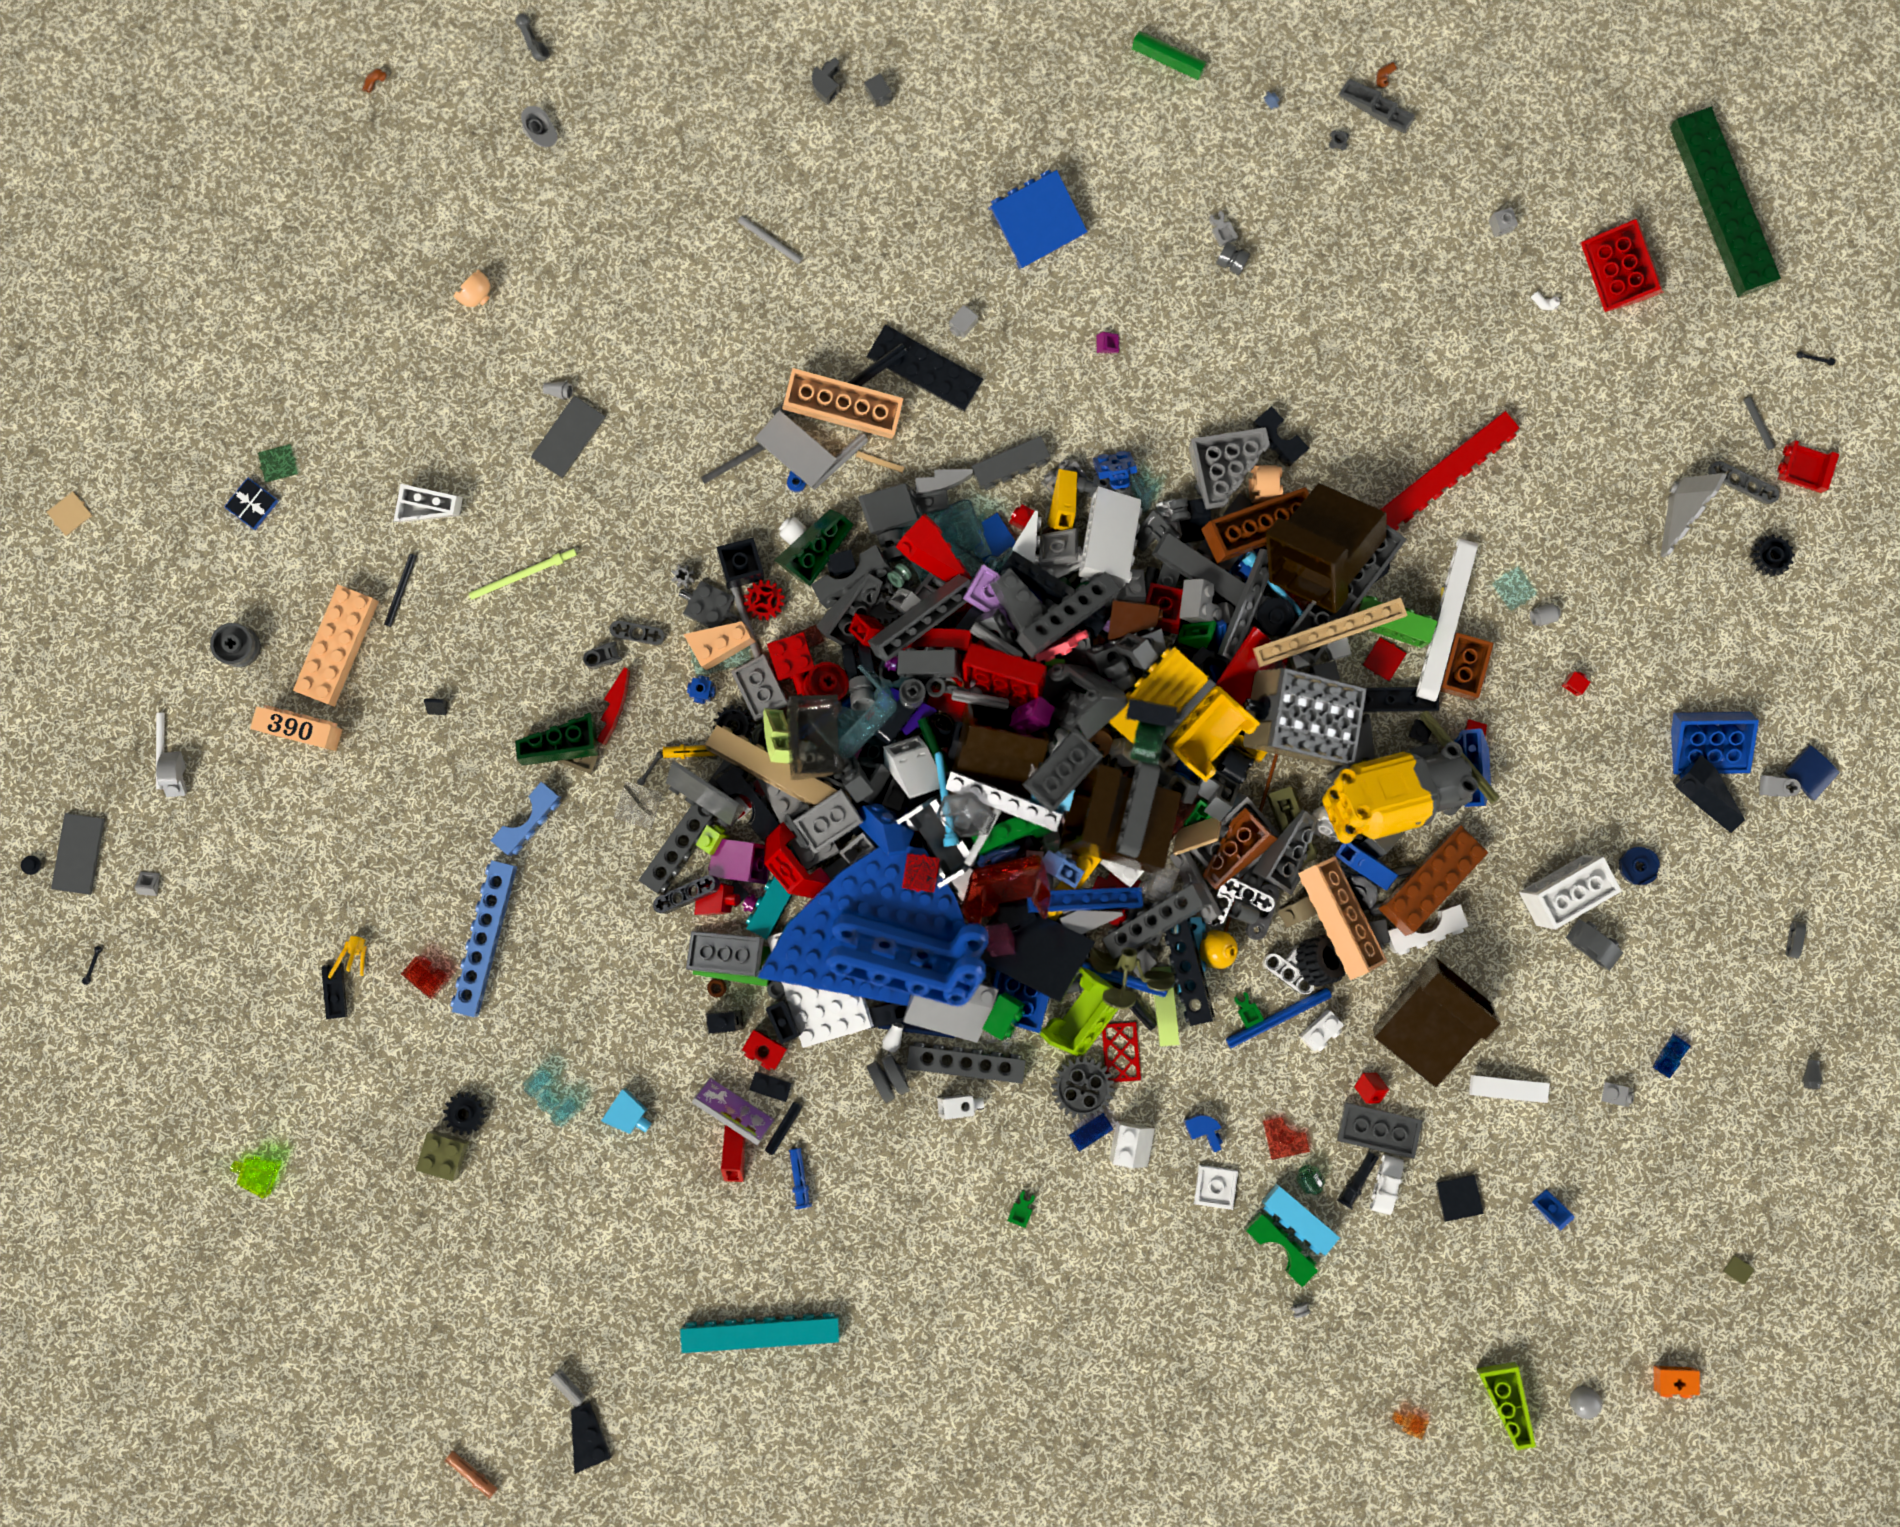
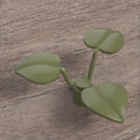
(1128, 960)

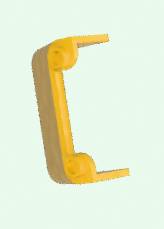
(1209, 731)

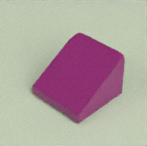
(1107, 342)

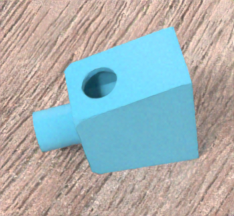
(627, 1113)

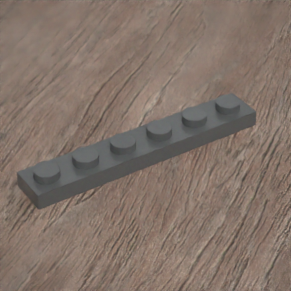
(1246, 607)

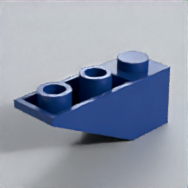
(1366, 864)

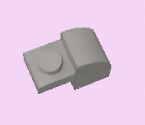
(169, 773)

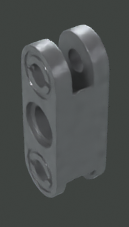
(1262, 922)

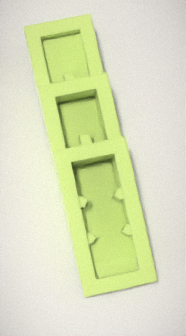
(1166, 1015)

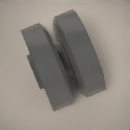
(235, 645)
(891, 1076)

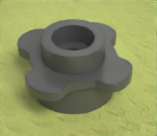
(1343, 136)

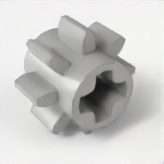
(677, 573)

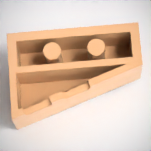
(719, 643)

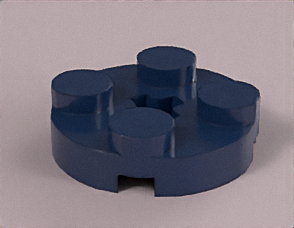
(1649, 869)

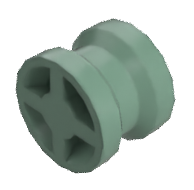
(899, 575)

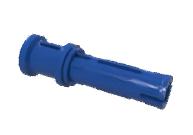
(800, 1188)

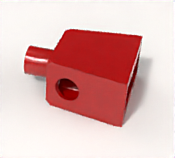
(718, 902)

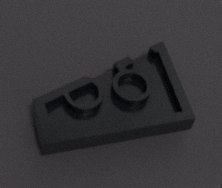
(587, 1439)

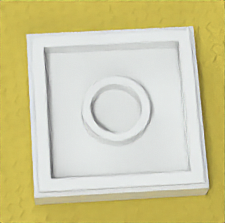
(1215, 1187)

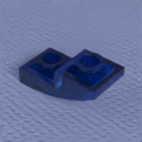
(1670, 1056)
(1091, 1132)

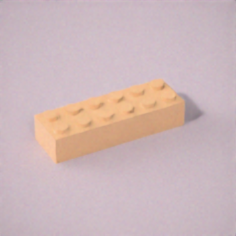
(842, 403)
(336, 645)
(1342, 918)

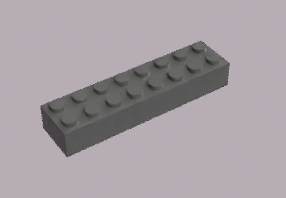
(1357, 589)

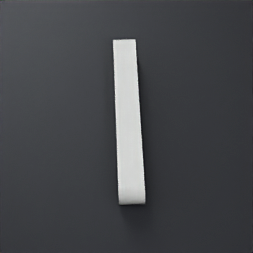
(1447, 620)

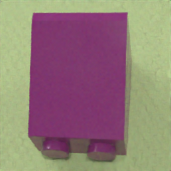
(739, 862)

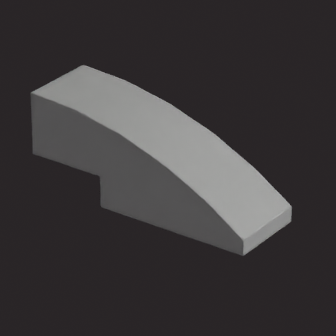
(942, 480)

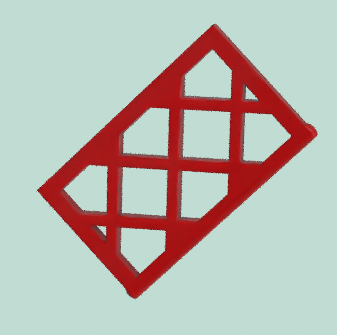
(1134, 1041)

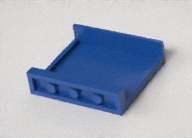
(1038, 218)

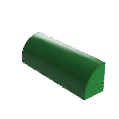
(1168, 55)

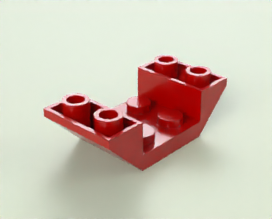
(787, 868)

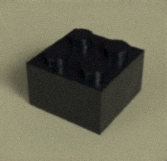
(740, 563)

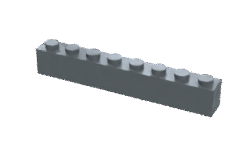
(1196, 566)

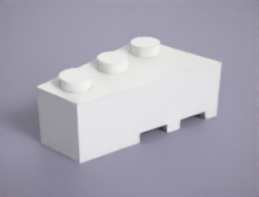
(425, 504)

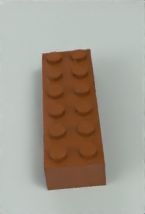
(1247, 528)
(1433, 880)

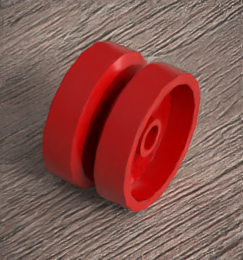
(826, 679)

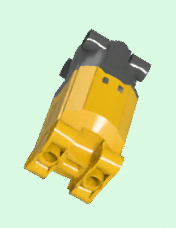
(1398, 793)

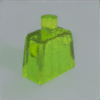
(256, 1174)

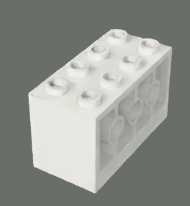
(1570, 891)

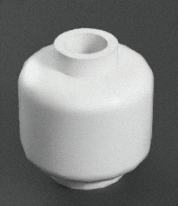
(792, 529)

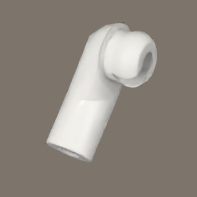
(1546, 304)

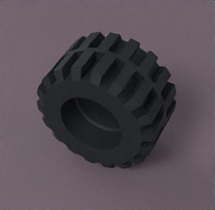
(1319, 961)

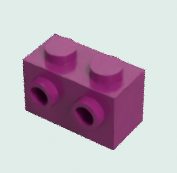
(1031, 716)

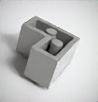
(1197, 602)

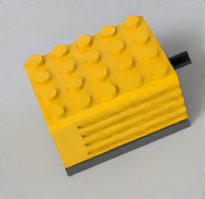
(1170, 683)

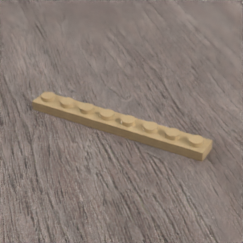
(1330, 632)

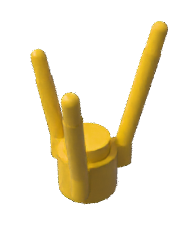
(355, 947)

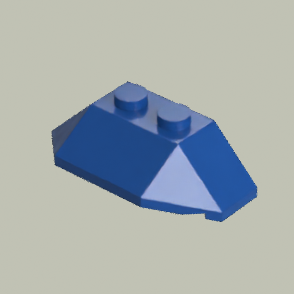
(1477, 751)
(884, 830)

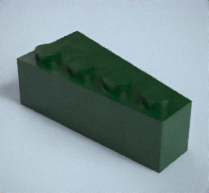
(560, 742)

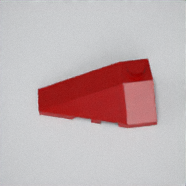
(929, 550)

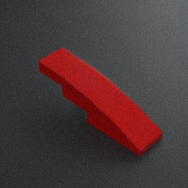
(940, 638)
(616, 698)

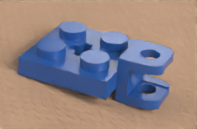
(1116, 468)

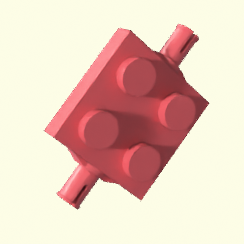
(1063, 645)

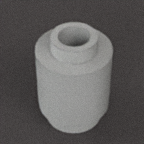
(1545, 615)

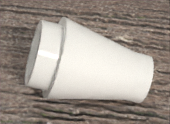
(892, 1039)

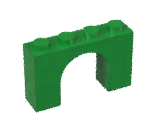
(1010, 831)

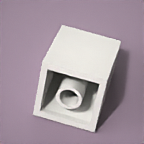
(1131, 1145)

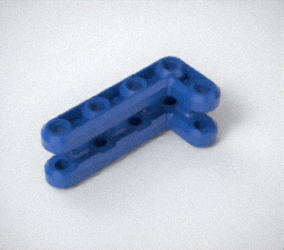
(957, 956)

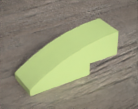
(776, 735)

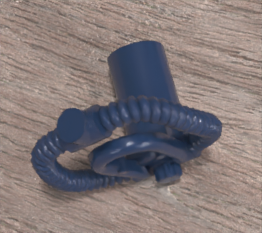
(1006, 851)

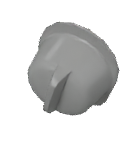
(538, 126)

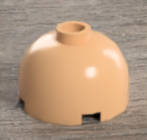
(474, 290)

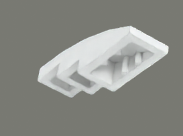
(1509, 1088)

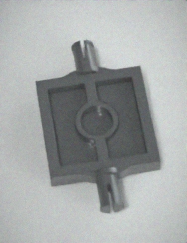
(708, 605)

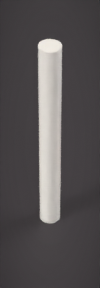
(160, 721)
(979, 842)

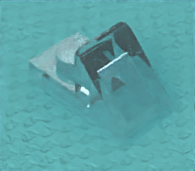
(1144, 494)

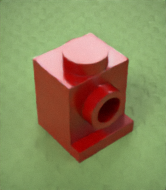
(1021, 516)

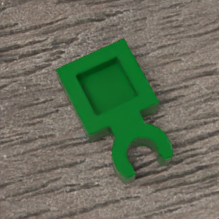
(1249, 1013)
(1021, 1212)

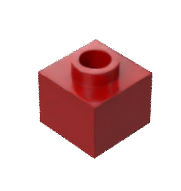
(1576, 683)

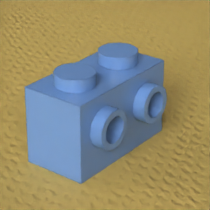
(1062, 868)

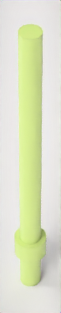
(556, 559)

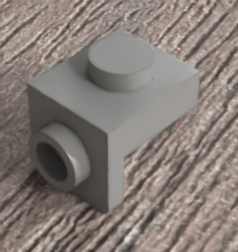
(1617, 1094)

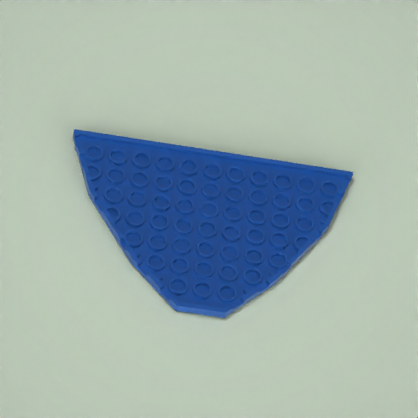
(871, 891)

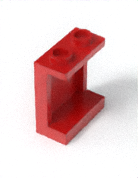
(1807, 467)

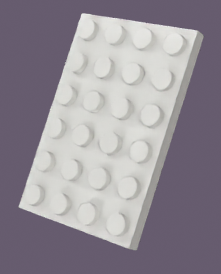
(823, 1013)

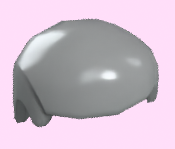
(1585, 1402)

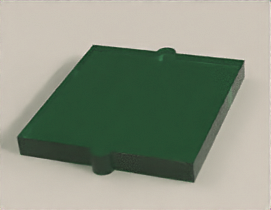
(277, 463)

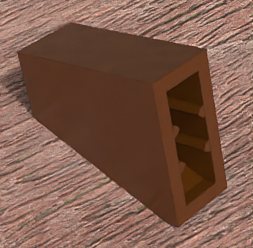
(1132, 617)

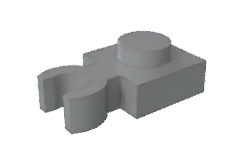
(1223, 231)

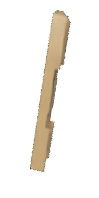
(880, 462)

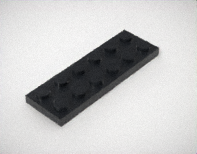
(927, 369)

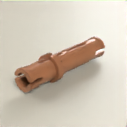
(467, 1471)

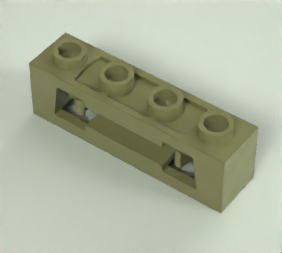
(1290, 795)

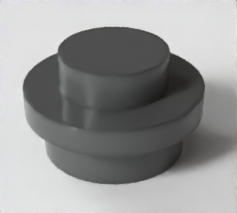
(775, 990)

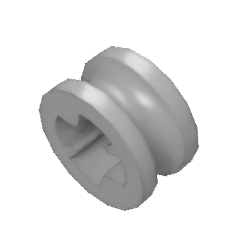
(1300, 1310)

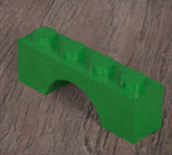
(1263, 1231)

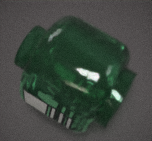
(1310, 1179)

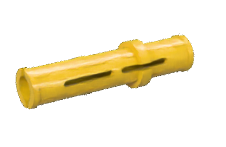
(668, 752)

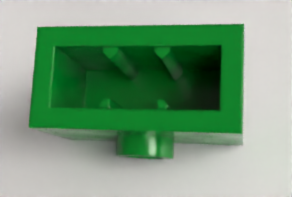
(1004, 1016)

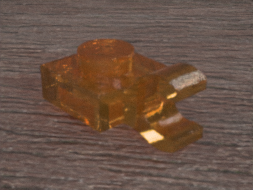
(1412, 1424)

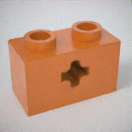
(1666, 1376)

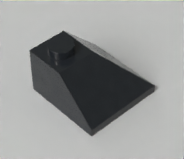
(1200, 517)

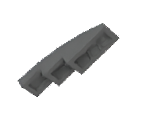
(1375, 105)

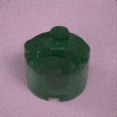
(1148, 743)

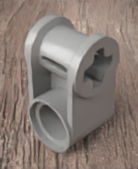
(1776, 786)

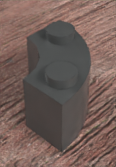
(1594, 944)

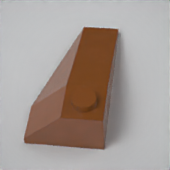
(1241, 846)

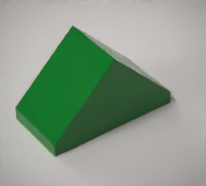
(1197, 634)
(1198, 814)

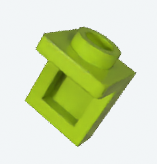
(711, 838)

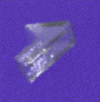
(1005, 1043)

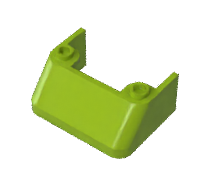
(1084, 1019)

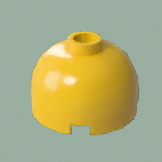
(1218, 949)

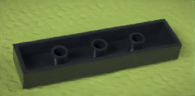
(1397, 700)

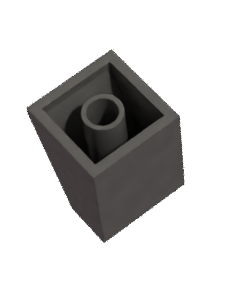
(890, 508)

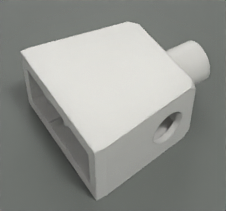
(950, 1106)

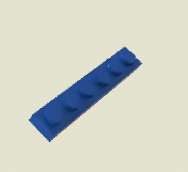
(1092, 899)

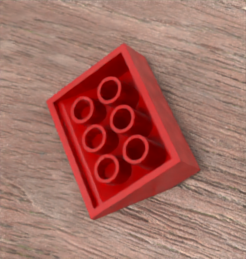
(1622, 266)
(1239, 674)
(1003, 675)

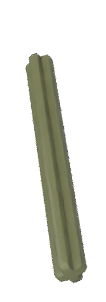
(1444, 738)

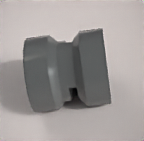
(1180, 510)

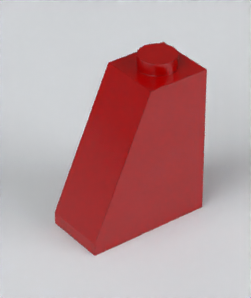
(733, 1156)

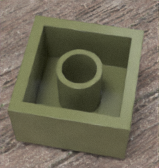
(442, 1155)

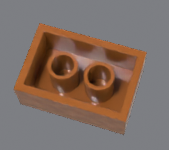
(1466, 666)

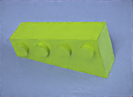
(1509, 1400)

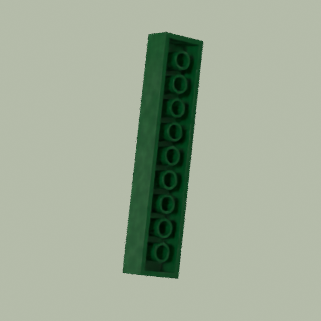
(1724, 202)

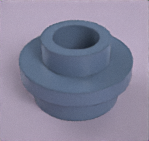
(1271, 100)

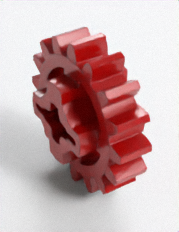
(757, 605)

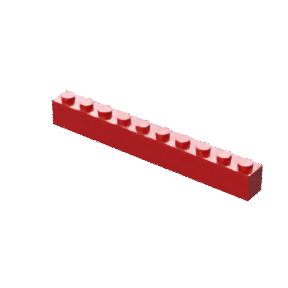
(1449, 469)

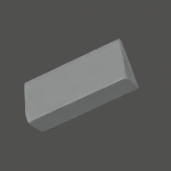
(567, 1387)

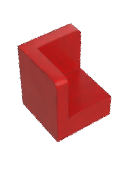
(1371, 1088)

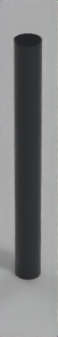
(400, 590)

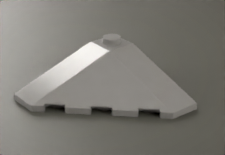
(1224, 461)
(1686, 505)

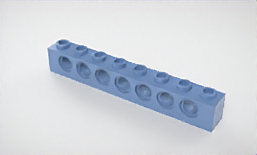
(487, 949)

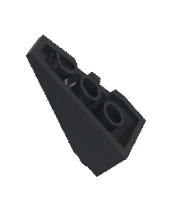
(1708, 791)

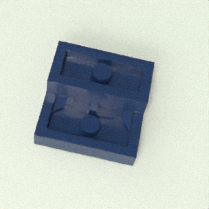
(1812, 772)

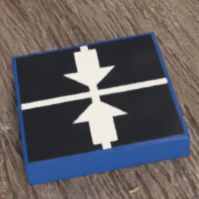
(251, 503)

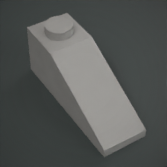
(1086, 920)

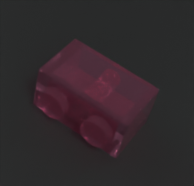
(1000, 940)

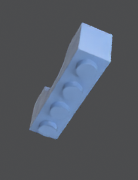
(543, 801)

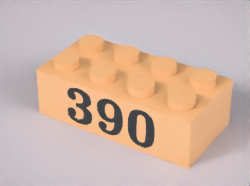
(296, 728)

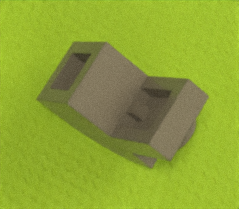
(1297, 911)

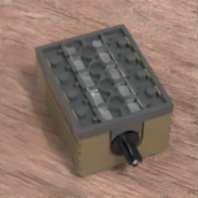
(1305, 716)

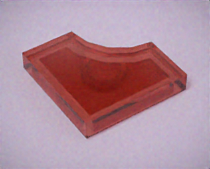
(1282, 1140)

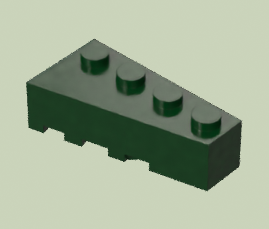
(812, 549)

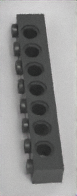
(650, 877)

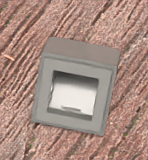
(147, 883)

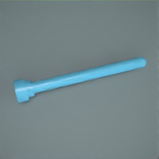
(1249, 559)
(950, 837)

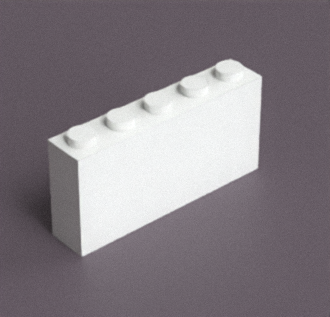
(1111, 536)

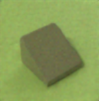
(1738, 1270)

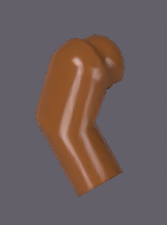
(1382, 75)
(371, 78)

